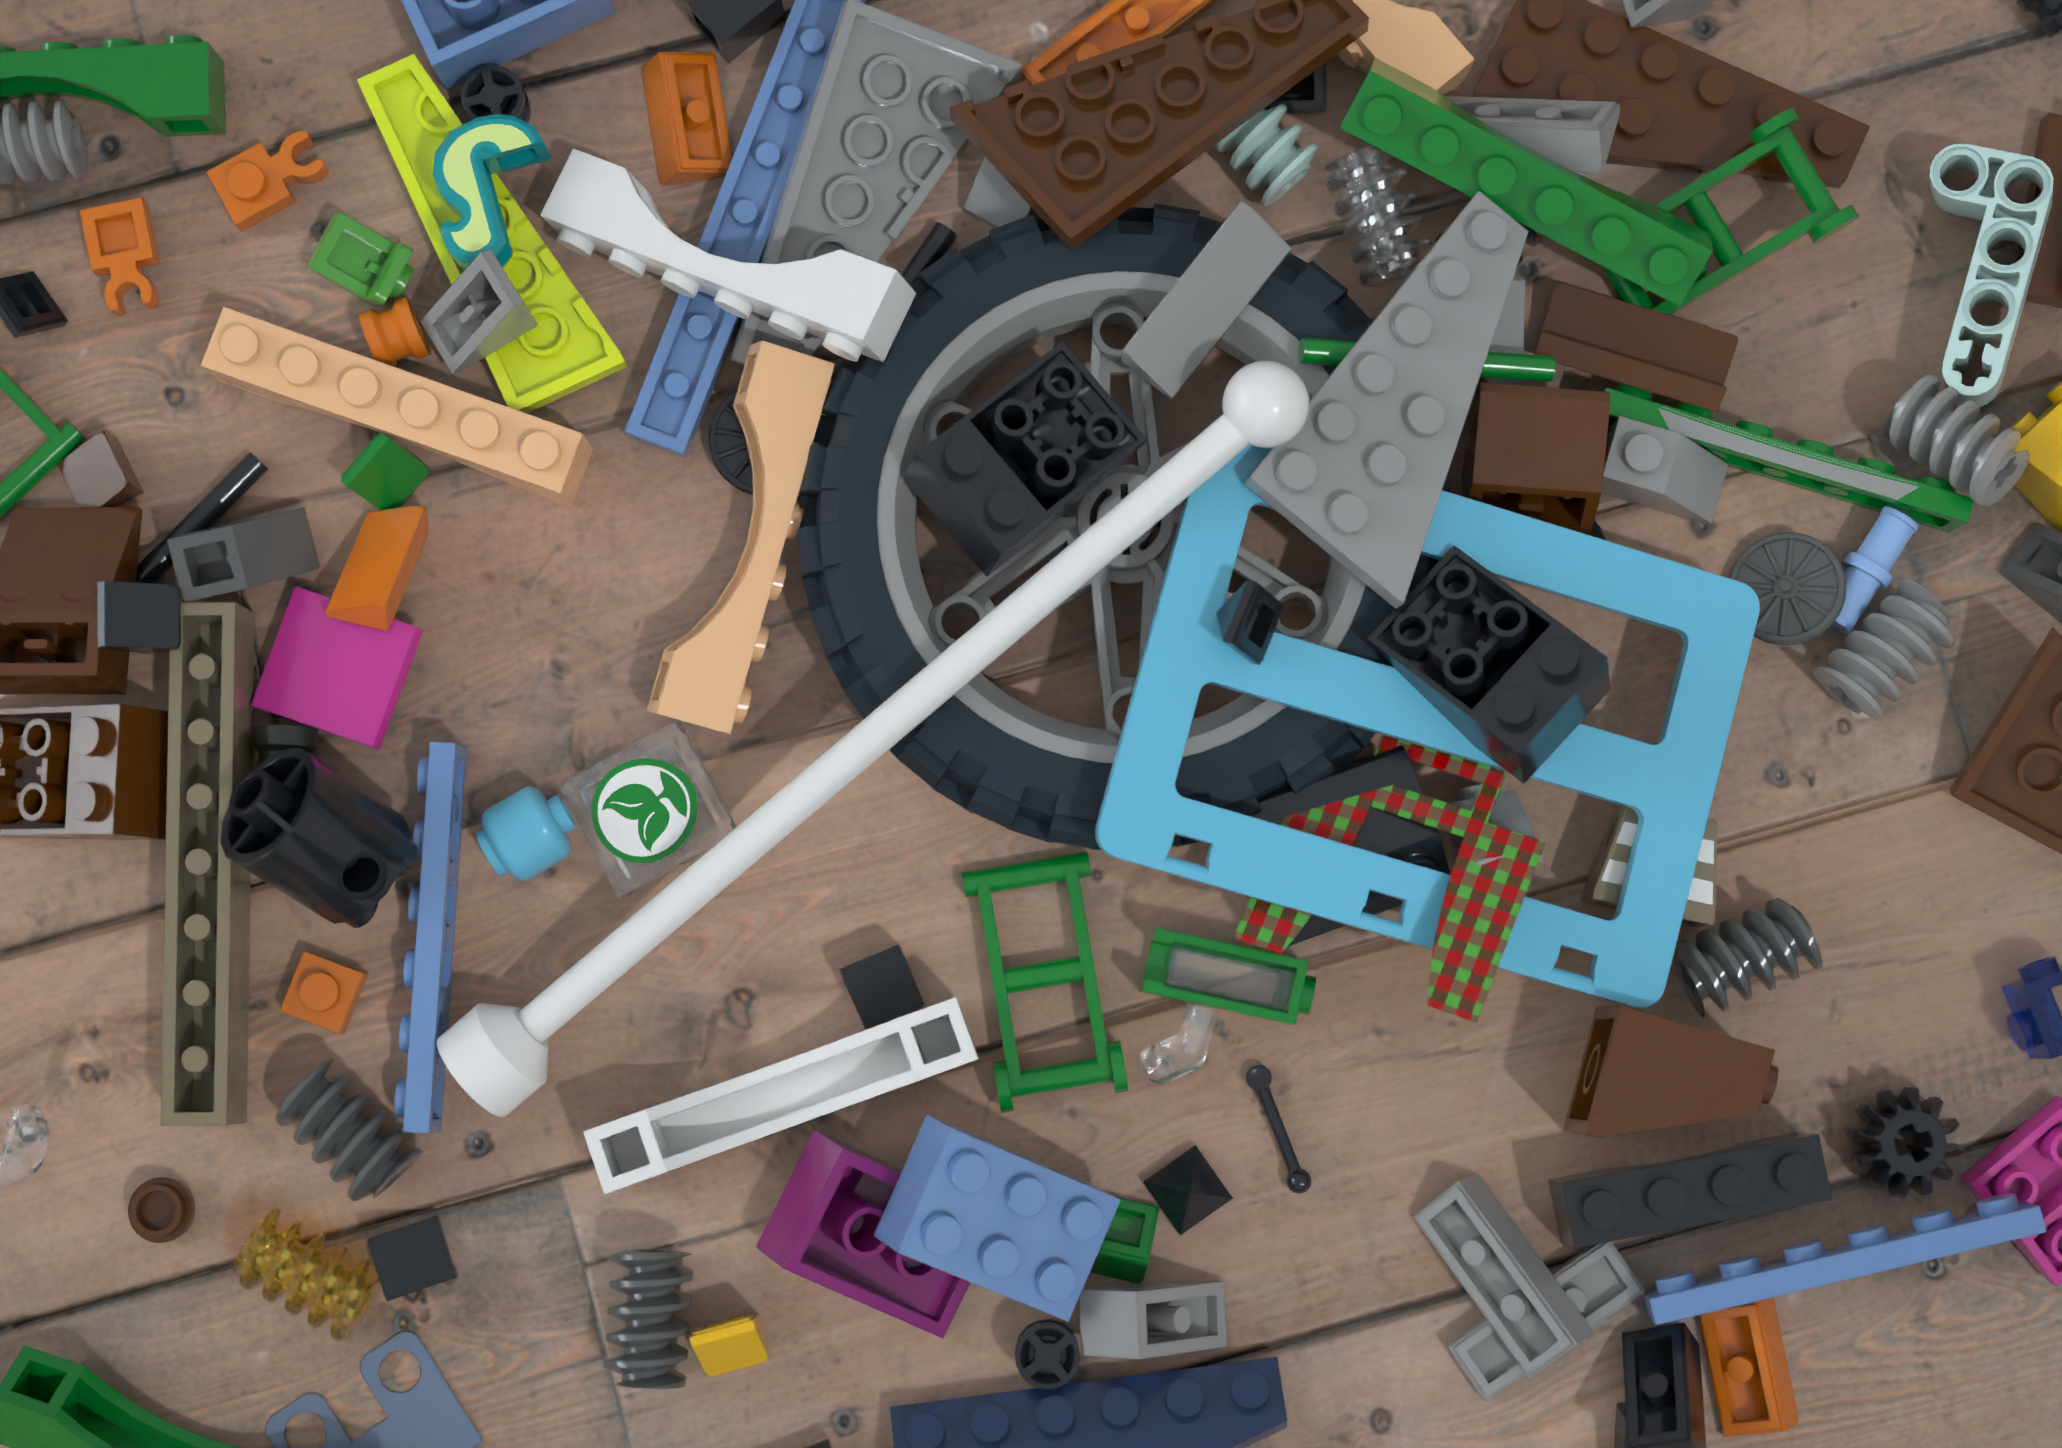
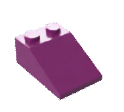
(827, 1236)

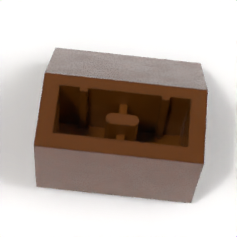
(1538, 452)

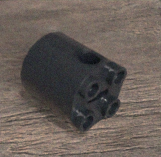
(316, 837)

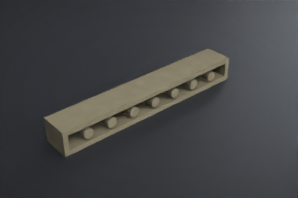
(204, 889)

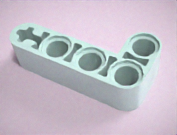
(1986, 279)

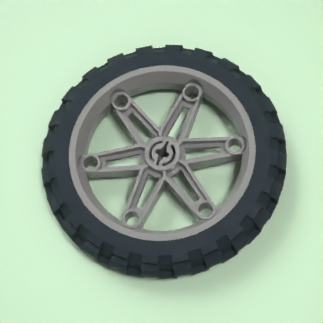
(862, 525)

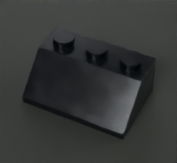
(1381, 830)

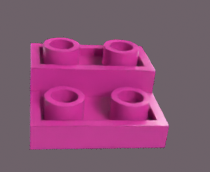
(335, 671)
(2031, 1168)

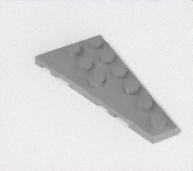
(872, 143)
(1393, 409)

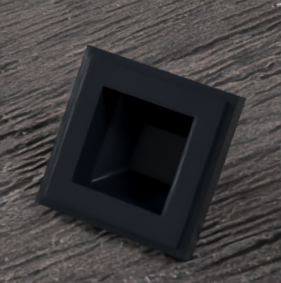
(28, 306)
(1250, 620)
(1187, 1190)

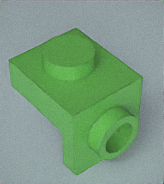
(361, 261)

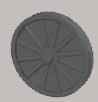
(1796, 585)

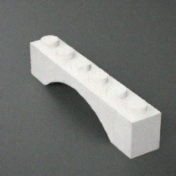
(831, 296)
(780, 1095)

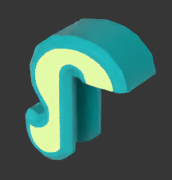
(465, 181)

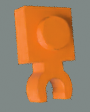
(257, 184)
(120, 244)

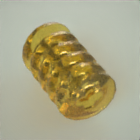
(305, 1276)

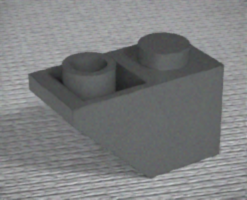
(243, 554)

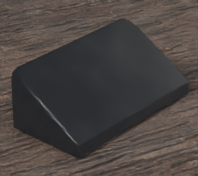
(1663, 1388)

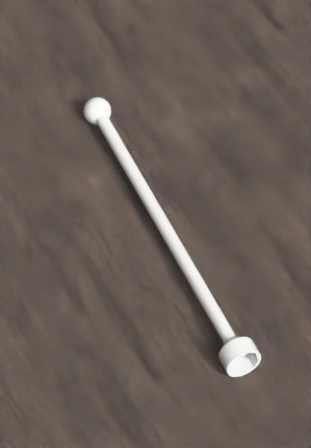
(504, 1050)

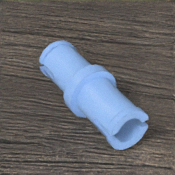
(1871, 564)

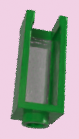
(1227, 977)

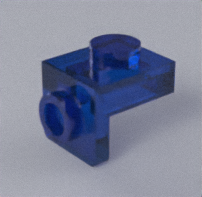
(2035, 1013)

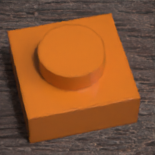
(323, 992)

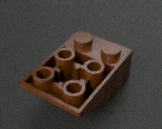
(51, 598)
(83, 772)

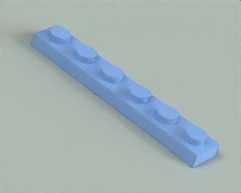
(431, 963)
(1868, 1252)

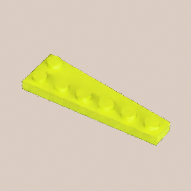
(569, 343)

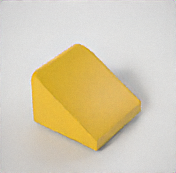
(730, 1344)

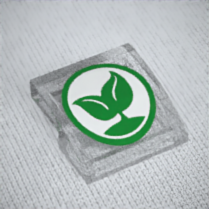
(648, 809)

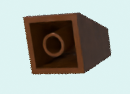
(1663, 1074)

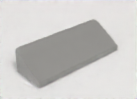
(1562, 130)
(1205, 301)
(1503, 1274)

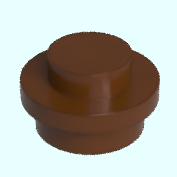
(161, 1209)

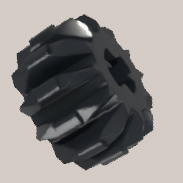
(1926, 1154)

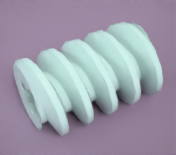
(1270, 153)

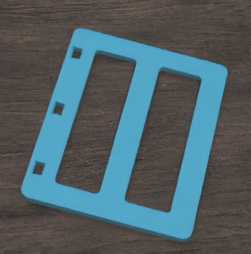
(1662, 782)

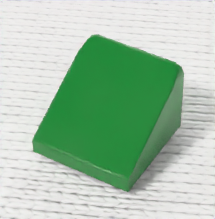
(385, 473)
(1128, 1242)

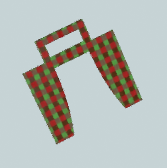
(1478, 900)

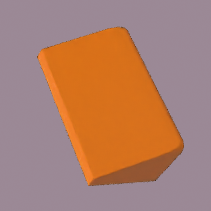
(686, 117)
(379, 567)
(1749, 1369)

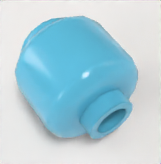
(526, 833)

